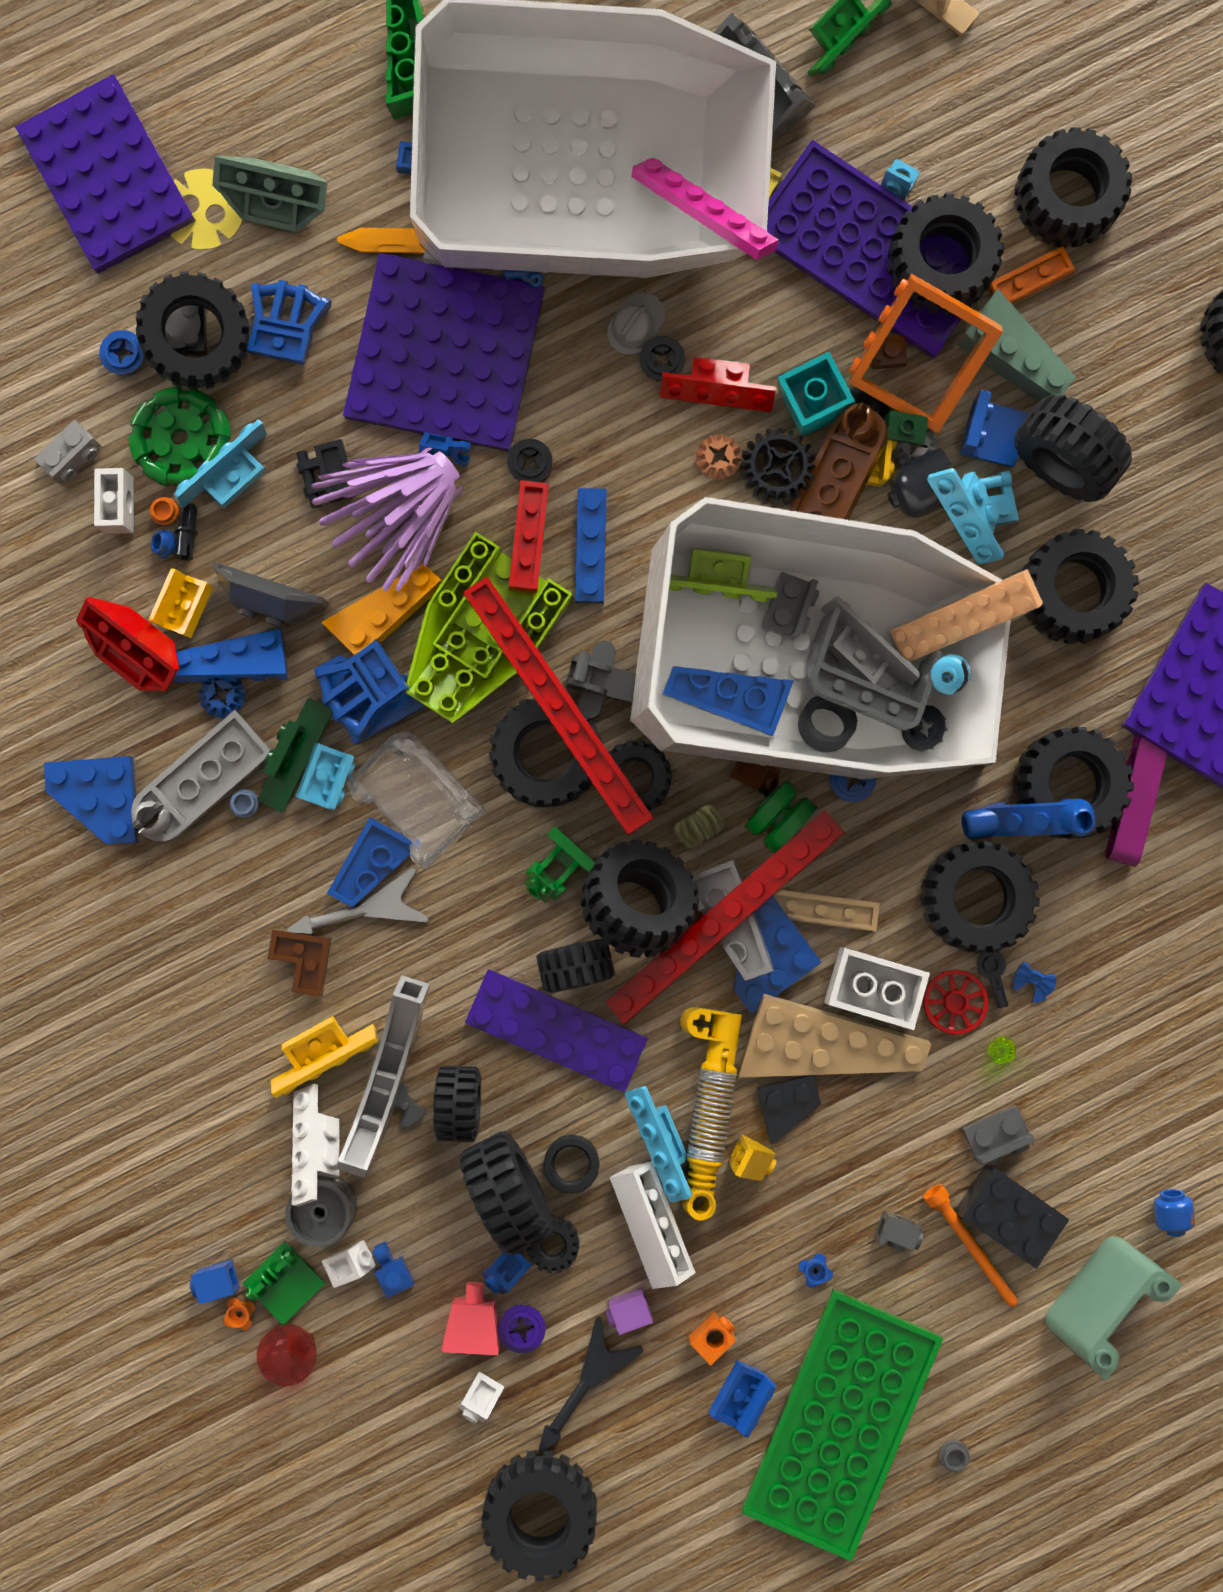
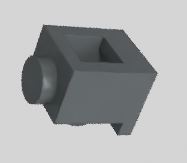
(899, 1232)

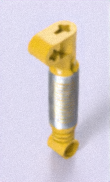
(712, 1103)

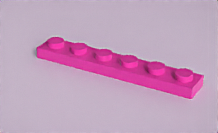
(705, 208)

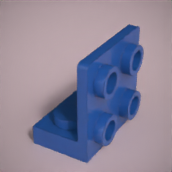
(991, 431)

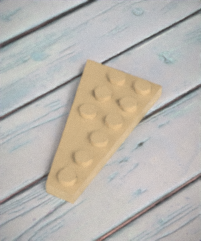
(811, 1041)

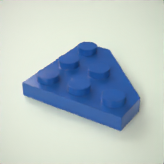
(395, 712)
(97, 794)
(788, 953)

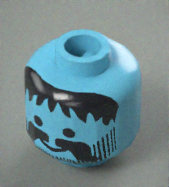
(959, 669)

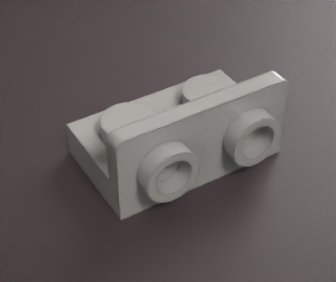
(68, 453)

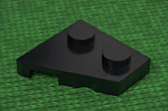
(787, 1104)

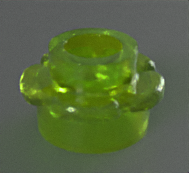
(1009, 1053)

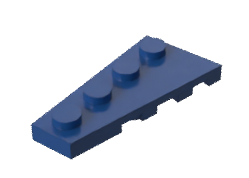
(241, 657)
(736, 697)

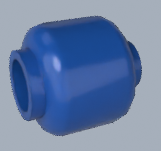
(1174, 1212)

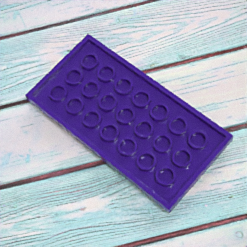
(840, 232)

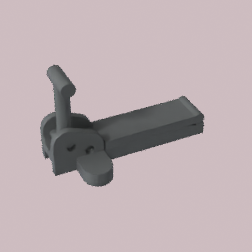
(598, 679)

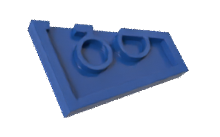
(369, 862)

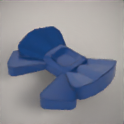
(1044, 983)

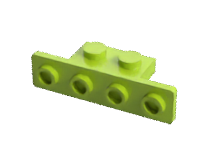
(720, 572)

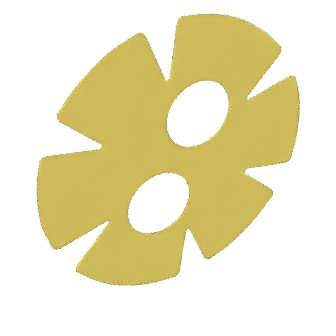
(203, 231)

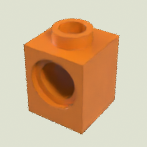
(713, 1350)

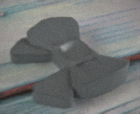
(411, 1111)

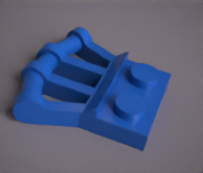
(281, 338)
(377, 678)

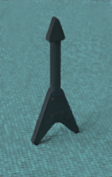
(597, 1367)

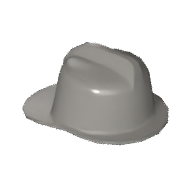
(635, 323)

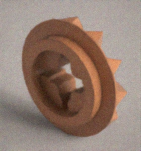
(721, 469)

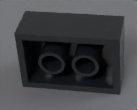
(1011, 1215)

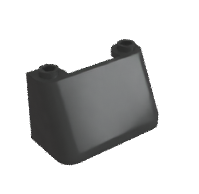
(790, 99)

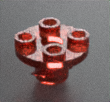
(286, 1355)

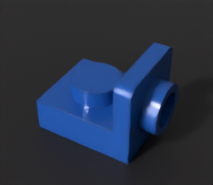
(505, 1272)

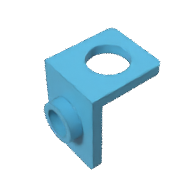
(897, 182)

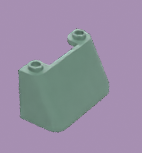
(1103, 1297)

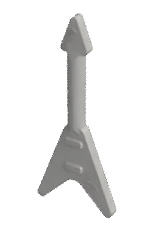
(384, 904)

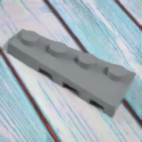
(746, 942)

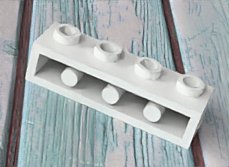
(652, 1225)

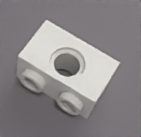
(114, 501)

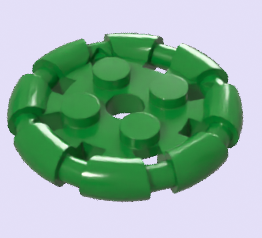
(168, 425)

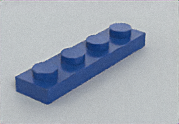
(590, 545)

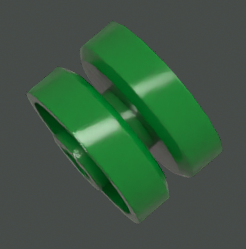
(783, 819)

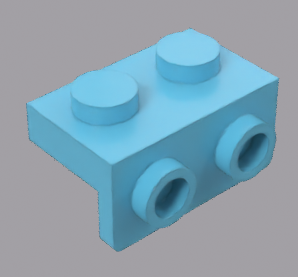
(325, 776)

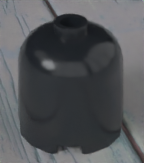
(910, 486)

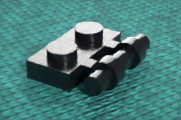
(329, 460)

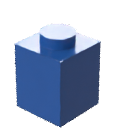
(214, 1282)

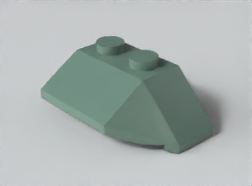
(270, 191)

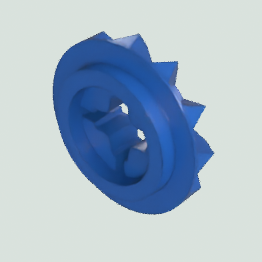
(114, 343)
(234, 699)
(856, 792)

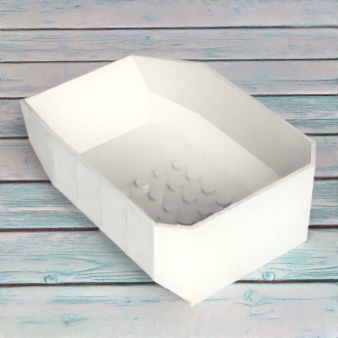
(547, 108)
(885, 579)

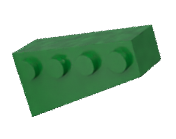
(401, 24)

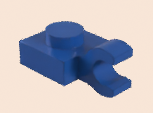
(446, 446)
(392, 1273)

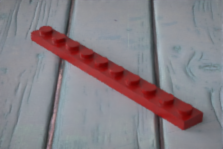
(558, 706)
(725, 916)

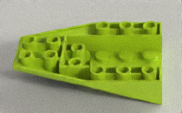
(455, 654)

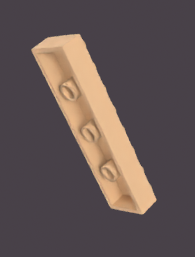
(967, 616)

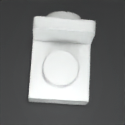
(349, 1264)
(480, 1398)

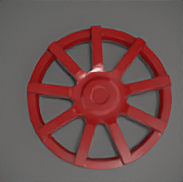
(955, 1001)

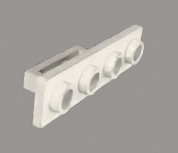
(313, 1145)

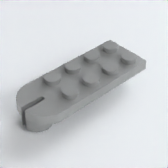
(199, 779)

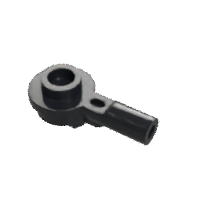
(992, 967)

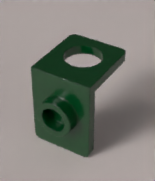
(906, 427)

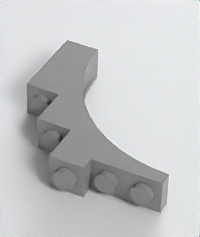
(386, 1077)

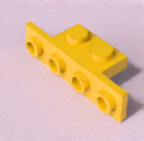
(318, 1051)

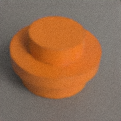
(164, 511)

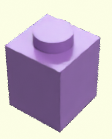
(629, 1311)

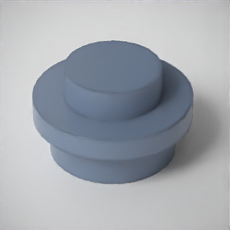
(244, 803)

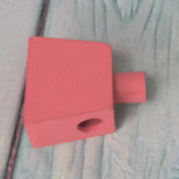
(472, 1324)

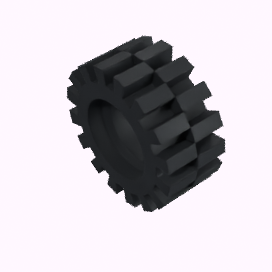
(565, 1257)

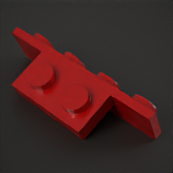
(718, 384)

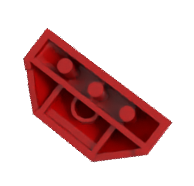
(129, 644)

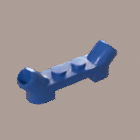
(1001, 819)

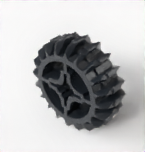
(772, 456)

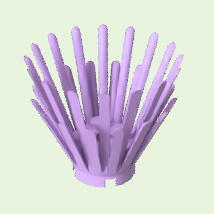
(420, 486)

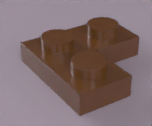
(308, 953)

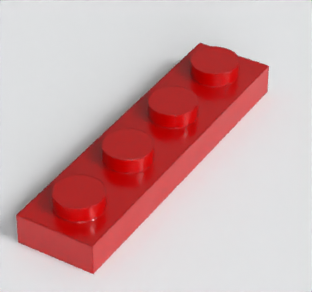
(528, 536)

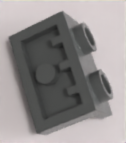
(789, 611)
(998, 1136)

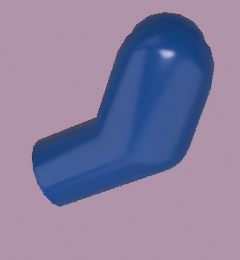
(532, 277)

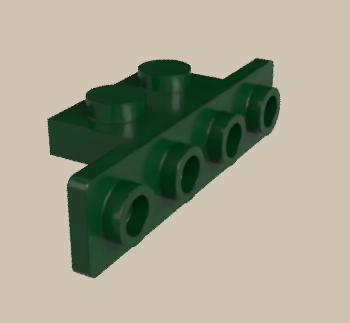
(292, 754)

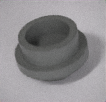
(954, 1455)

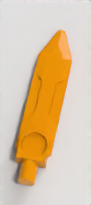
(382, 240)

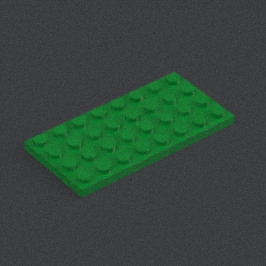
(841, 1425)

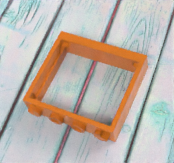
(888, 317)

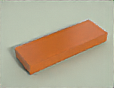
(1034, 276)

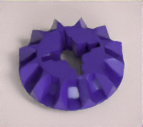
(514, 1339)

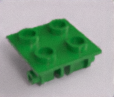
(283, 1283)

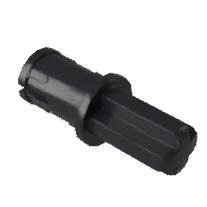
(186, 532)

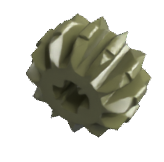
(698, 826)

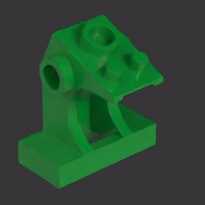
(540, 884)

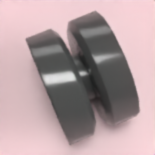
(319, 1227)

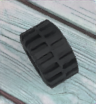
(655, 761)
(575, 966)
(457, 1103)

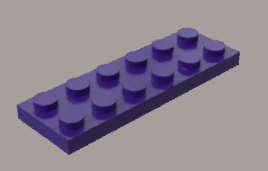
(556, 1030)

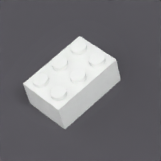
(876, 988)

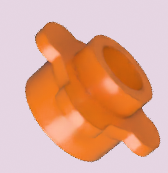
(231, 1318)

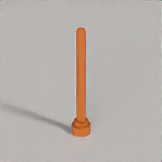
(938, 1198)

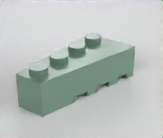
(1020, 352)

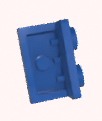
(743, 1398)

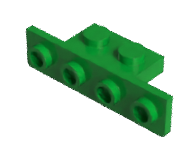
(840, 26)

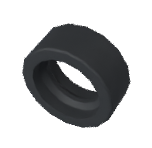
(816, 739)
(571, 1186)

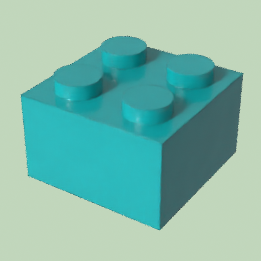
(814, 394)

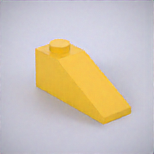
(752, 1159)

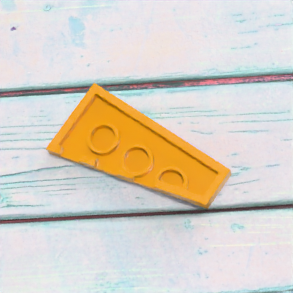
(382, 611)

